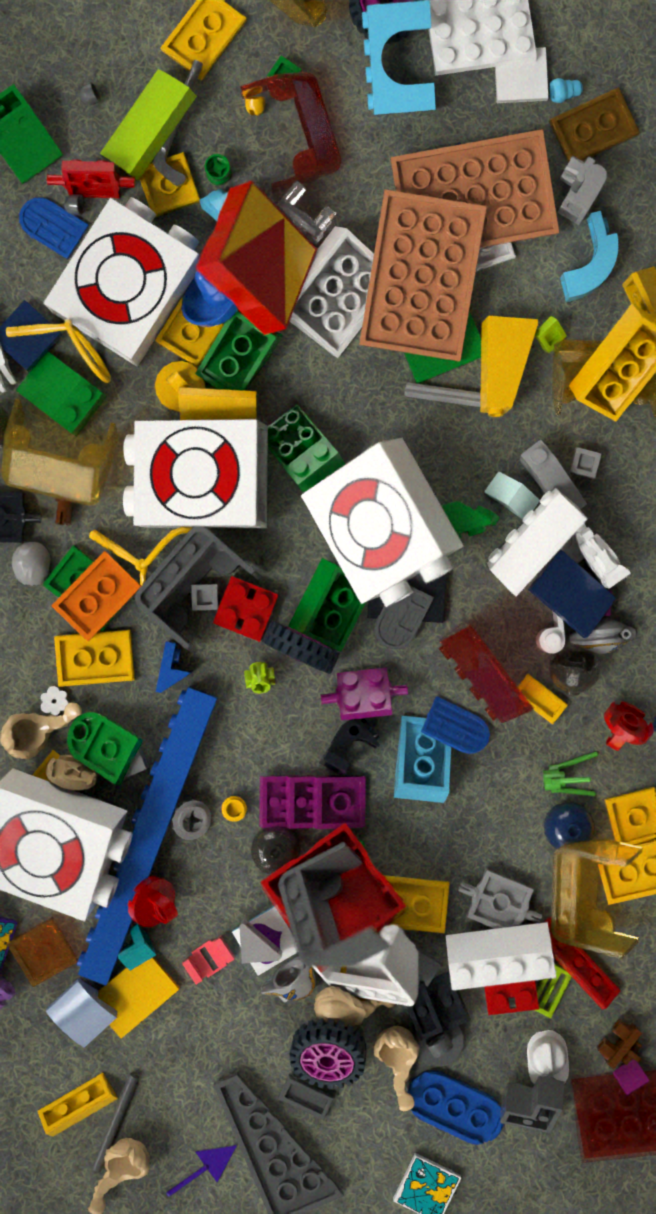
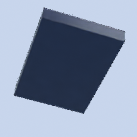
(572, 593)

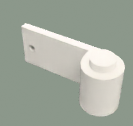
(552, 638)

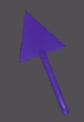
(213, 1160)

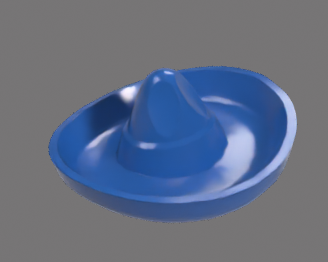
(205, 304)

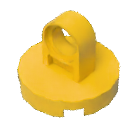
(173, 377)

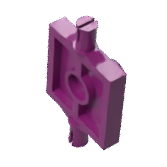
(364, 694)

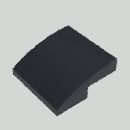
(437, 1008)

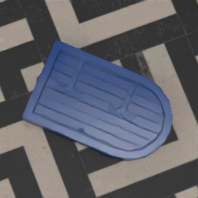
(52, 225)
(456, 727)

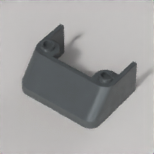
(173, 579)
(306, 898)

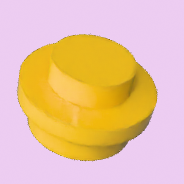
(234, 808)

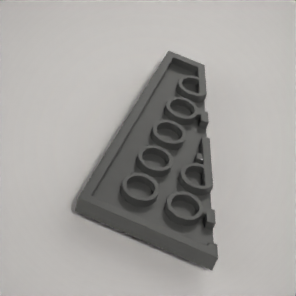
(280, 1166)

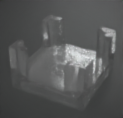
(314, 231)

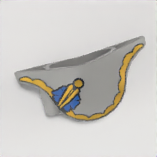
(605, 637)
(291, 981)

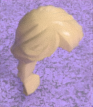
(27, 734)
(342, 1006)
(399, 1051)
(123, 1162)

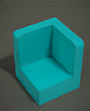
(139, 950)

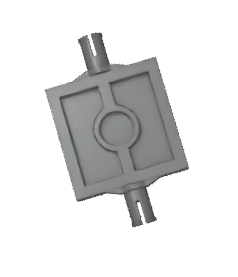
(499, 901)

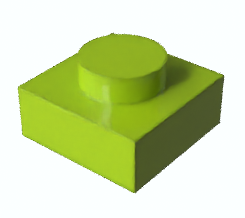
(549, 334)

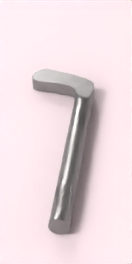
(159, 162)

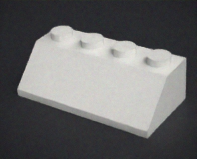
(535, 540)
(500, 956)

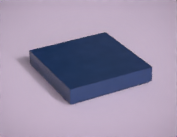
(30, 348)

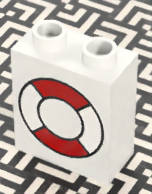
(125, 279)
(198, 474)
(383, 523)
(58, 845)

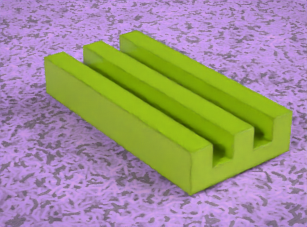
(559, 969)

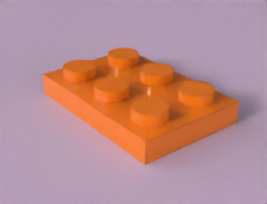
(96, 596)

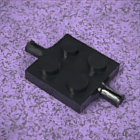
(14, 517)

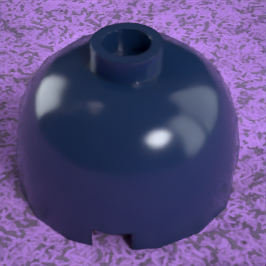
(568, 824)

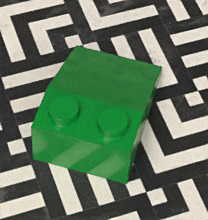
(237, 354)
(61, 393)

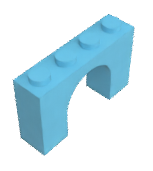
(382, 23)

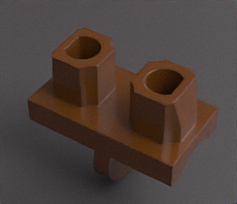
(624, 1048)

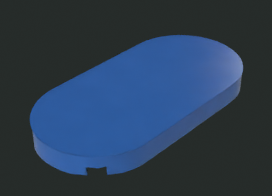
(455, 1107)

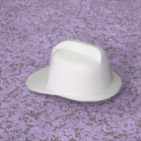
(547, 1056)

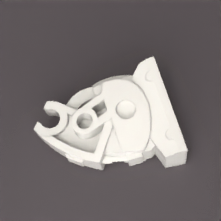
(600, 558)

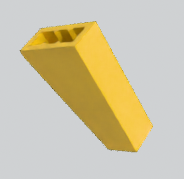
(503, 360)

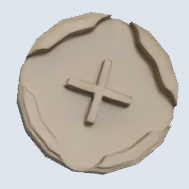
(70, 773)

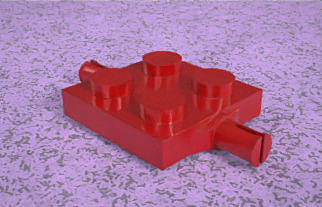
(91, 179)

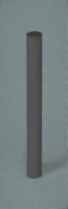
(115, 1121)

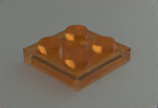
(42, 951)

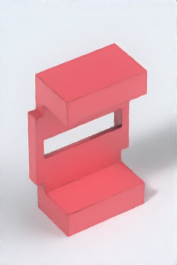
(198, 966)

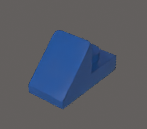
(168, 675)

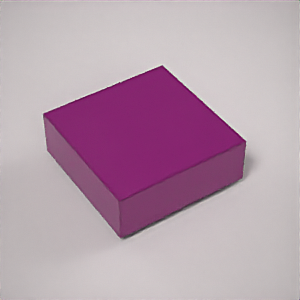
(631, 1077)

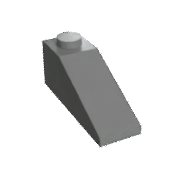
(549, 473)

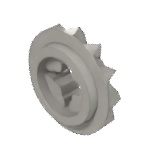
(197, 827)

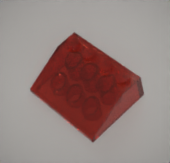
(484, 673)
(613, 1123)

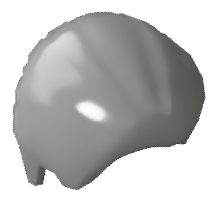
(31, 563)

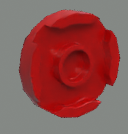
(626, 725)
(153, 902)

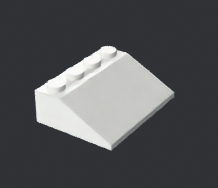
(335, 292)

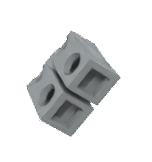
(585, 185)

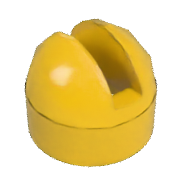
(255, 105)

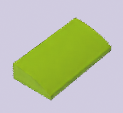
(148, 124)

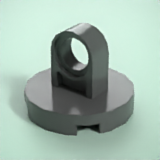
(441, 1048)

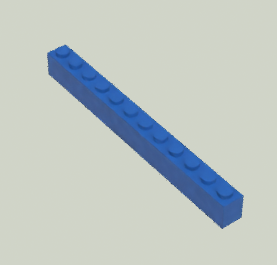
(149, 831)

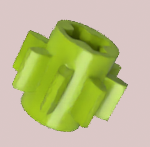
(259, 677)

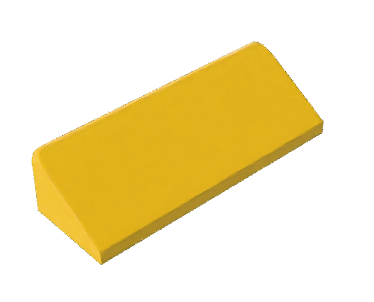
(77, 1105)

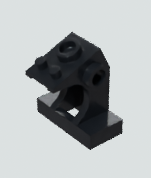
(335, 755)

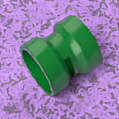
(216, 164)

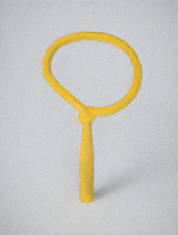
(76, 336)
(141, 564)

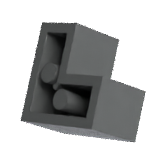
(533, 1107)

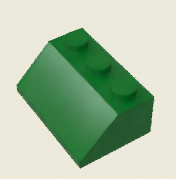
(328, 607)

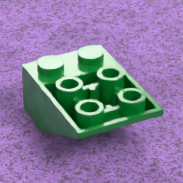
(23, 138)
(302, 449)

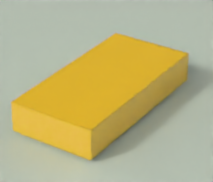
(542, 699)

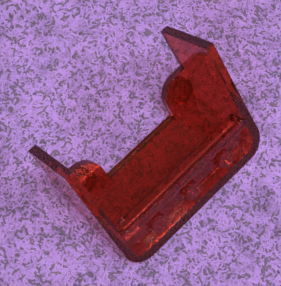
(323, 153)

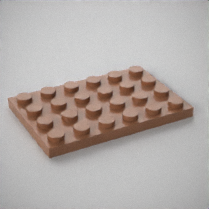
(499, 173)
(422, 275)

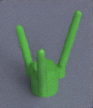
(556, 780)

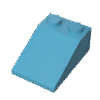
(421, 764)

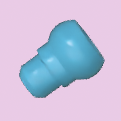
(564, 89)

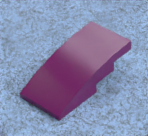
(312, 801)

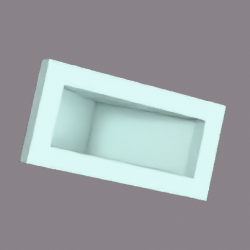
(512, 495)

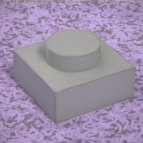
(585, 463)
(204, 597)

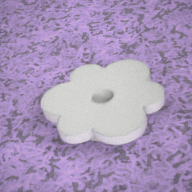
(53, 693)

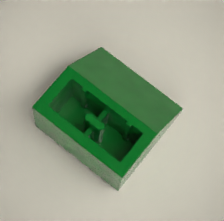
(465, 519)

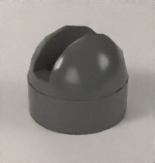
(89, 94)
(74, 204)

